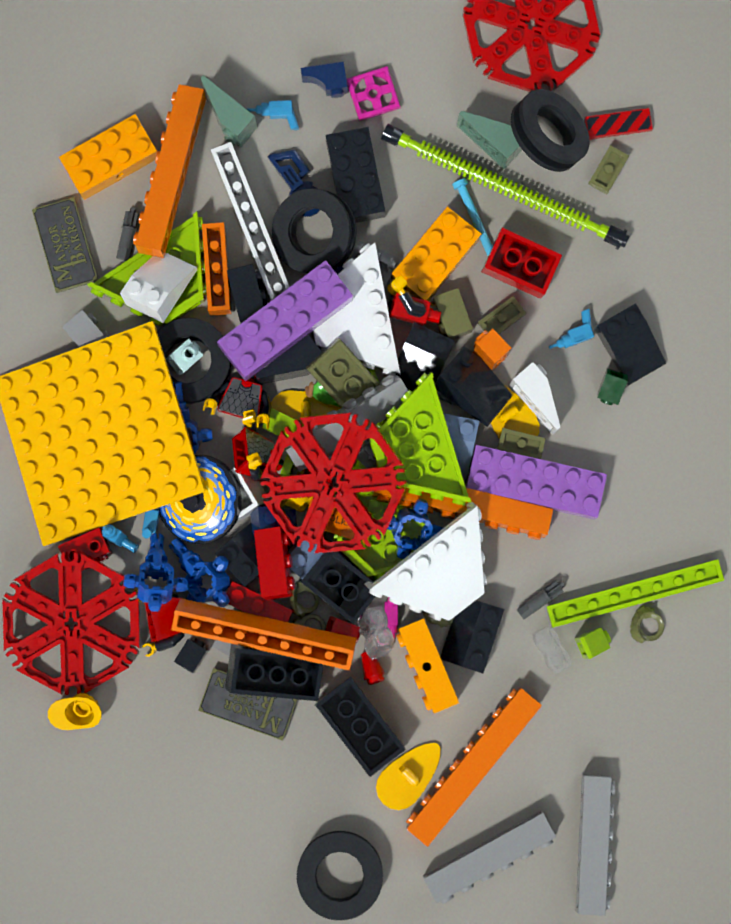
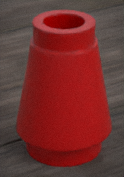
(372, 669)

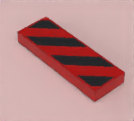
(618, 123)

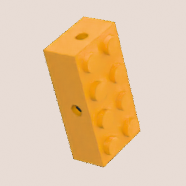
(109, 157)
(437, 255)
(434, 680)

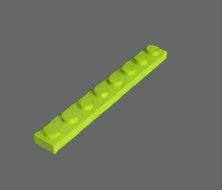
(635, 593)

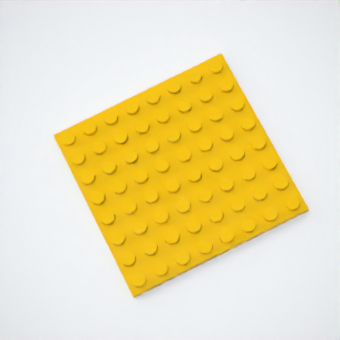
(99, 434)

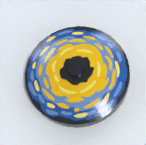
(208, 514)

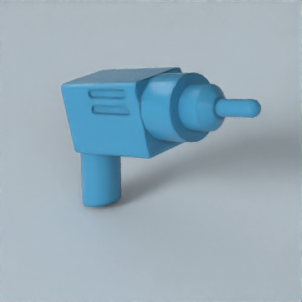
(278, 110)
(577, 335)
(150, 523)
(118, 538)

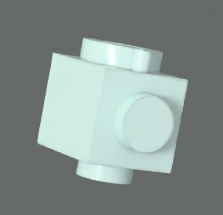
(184, 356)

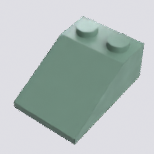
(232, 117)
(491, 136)

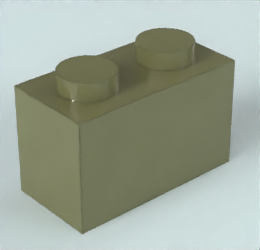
(454, 317)

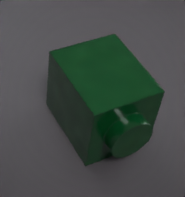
(612, 387)

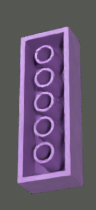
(285, 320)
(537, 481)

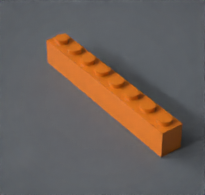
(170, 171)
(495, 511)
(264, 634)
(473, 766)

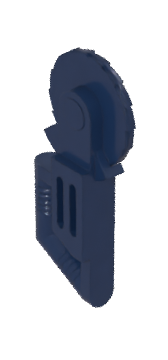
(289, 175)

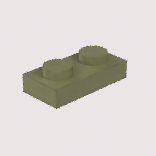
(608, 169)
(502, 316)
(521, 443)

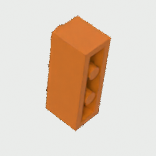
(491, 348)

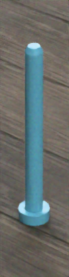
(461, 186)

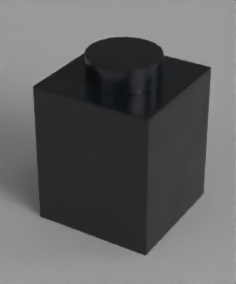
(191, 654)

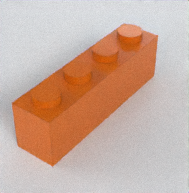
(216, 269)

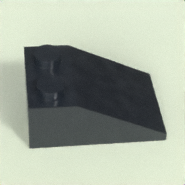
(631, 344)
(423, 353)
(291, 363)
(473, 387)
(242, 556)
(339, 585)

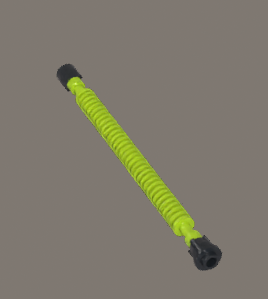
(610, 234)

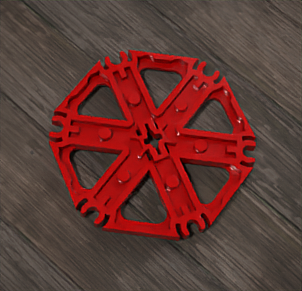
(533, 40)
(312, 484)
(53, 615)

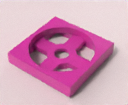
(382, 73)

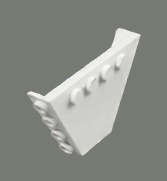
(365, 321)
(442, 572)

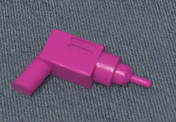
(392, 614)

